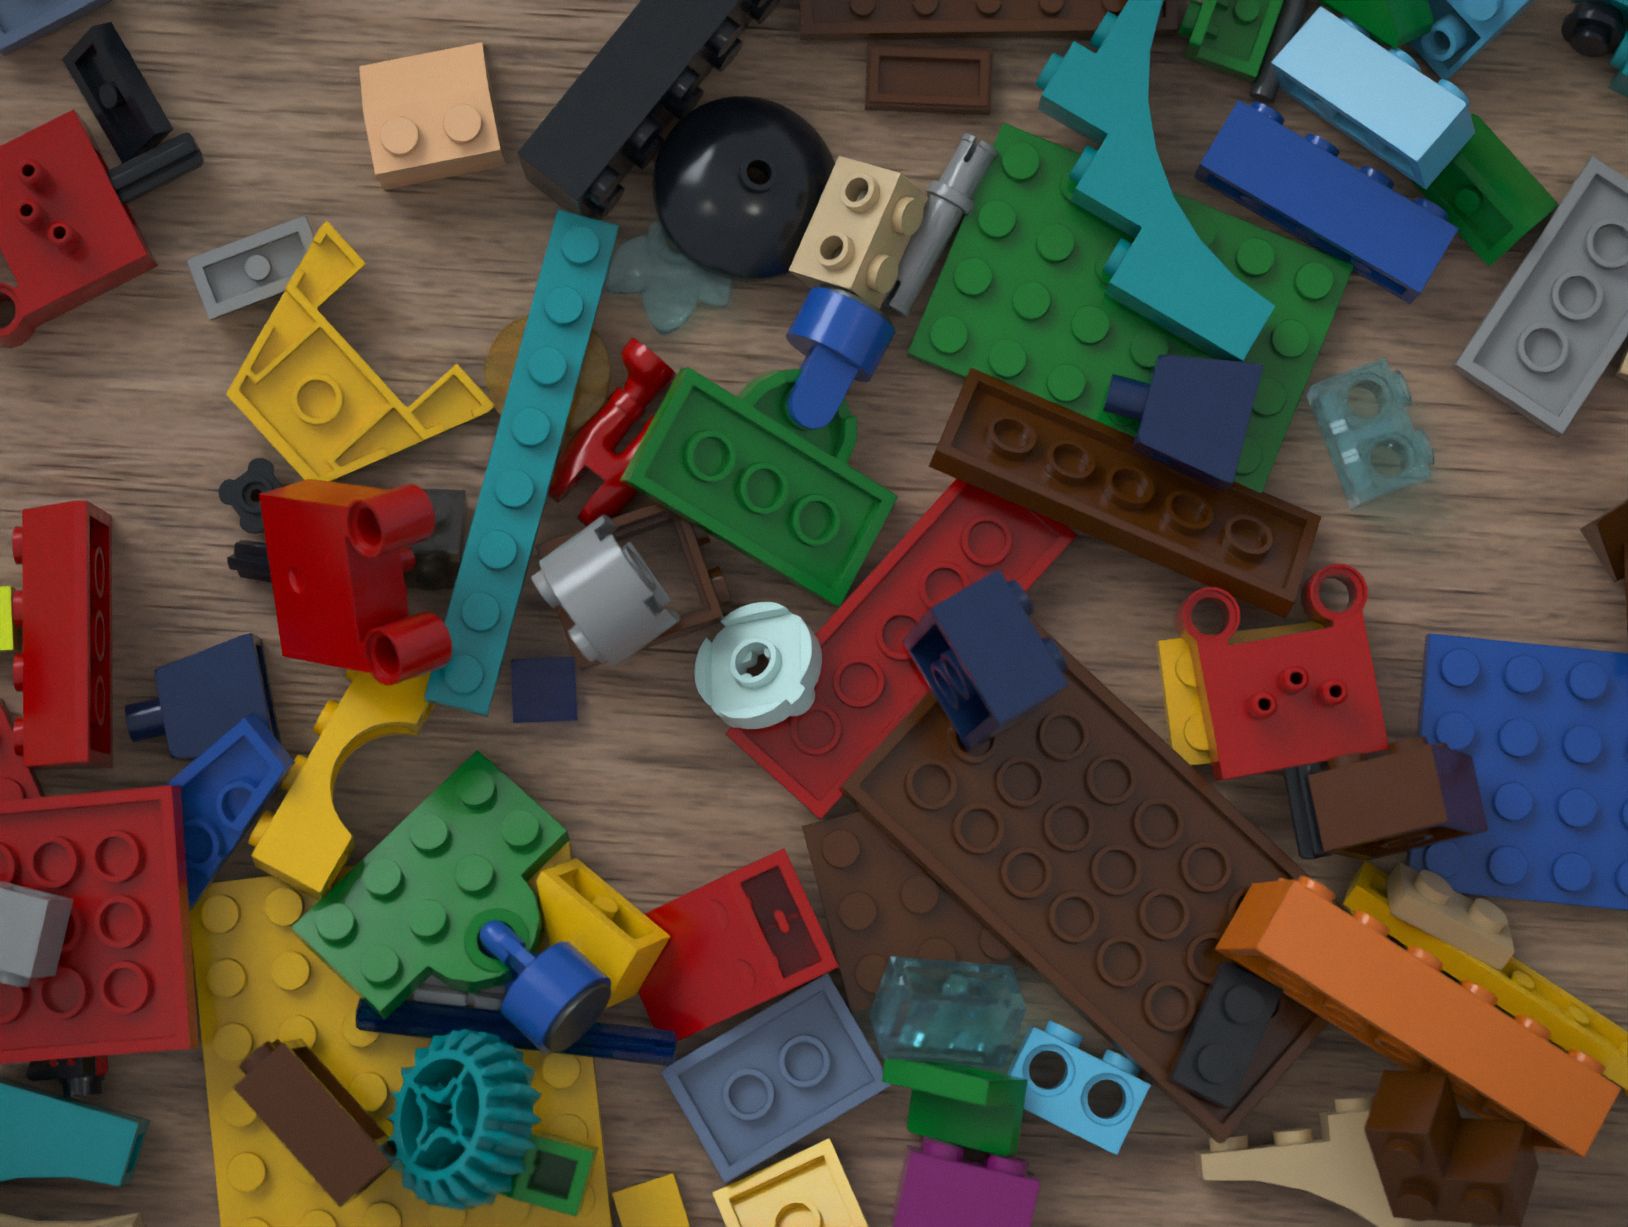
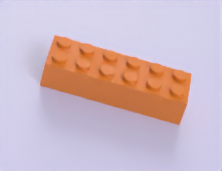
(1416, 1014)

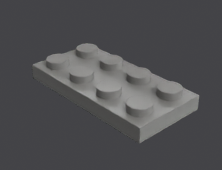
(1560, 308)

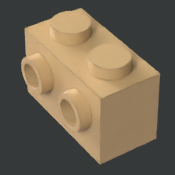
(859, 230)

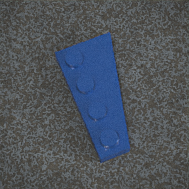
(225, 795)

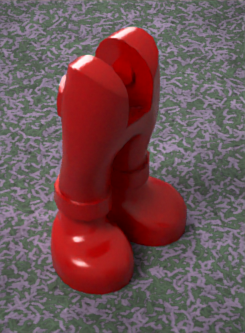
(597, 439)

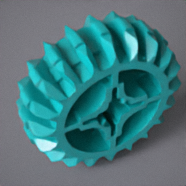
(463, 1119)

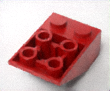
(733, 947)

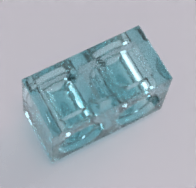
(1353, 437)

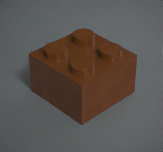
(1397, 800)

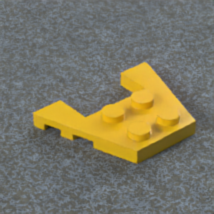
(320, 396)

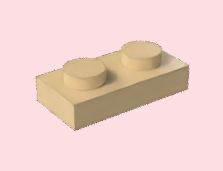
(1437, 909)

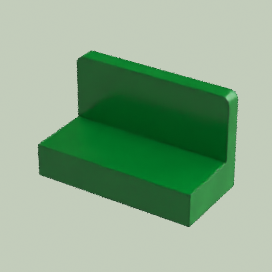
(1489, 195)
(961, 1104)

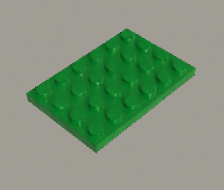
(1032, 309)

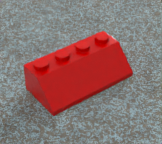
(65, 637)

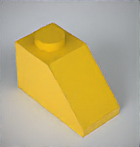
(600, 925)

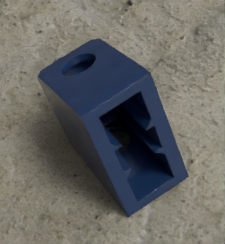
(1190, 414)
(206, 698)

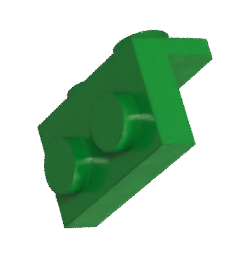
(1229, 34)

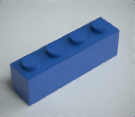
(1326, 201)

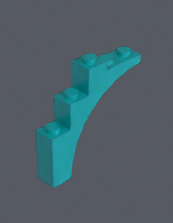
(1167, 268)
(65, 1137)

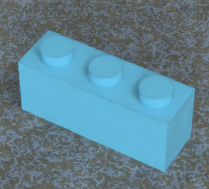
(1375, 96)

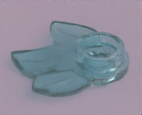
(666, 280)

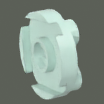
(778, 691)

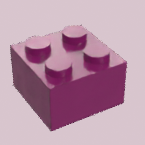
(955, 1191)

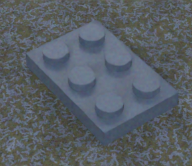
(775, 1077)

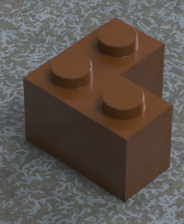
(1445, 1163)

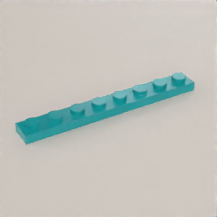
(523, 461)

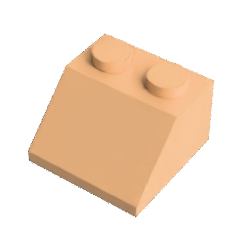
(431, 116)

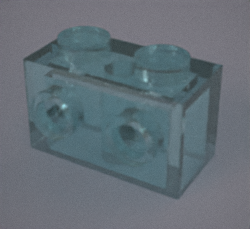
(947, 1011)

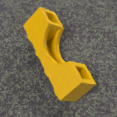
(305, 837)

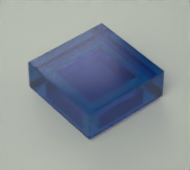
(544, 690)

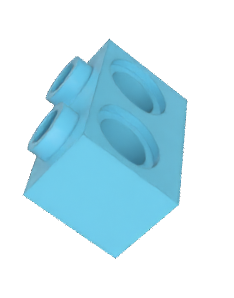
(1067, 1100)

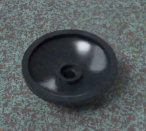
(713, 206)

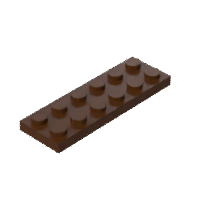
(1102, 487)

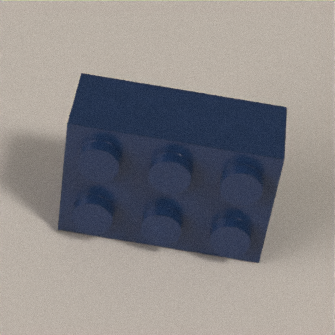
(986, 658)

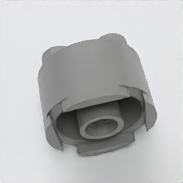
(605, 593)

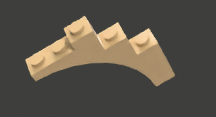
(1331, 1166)

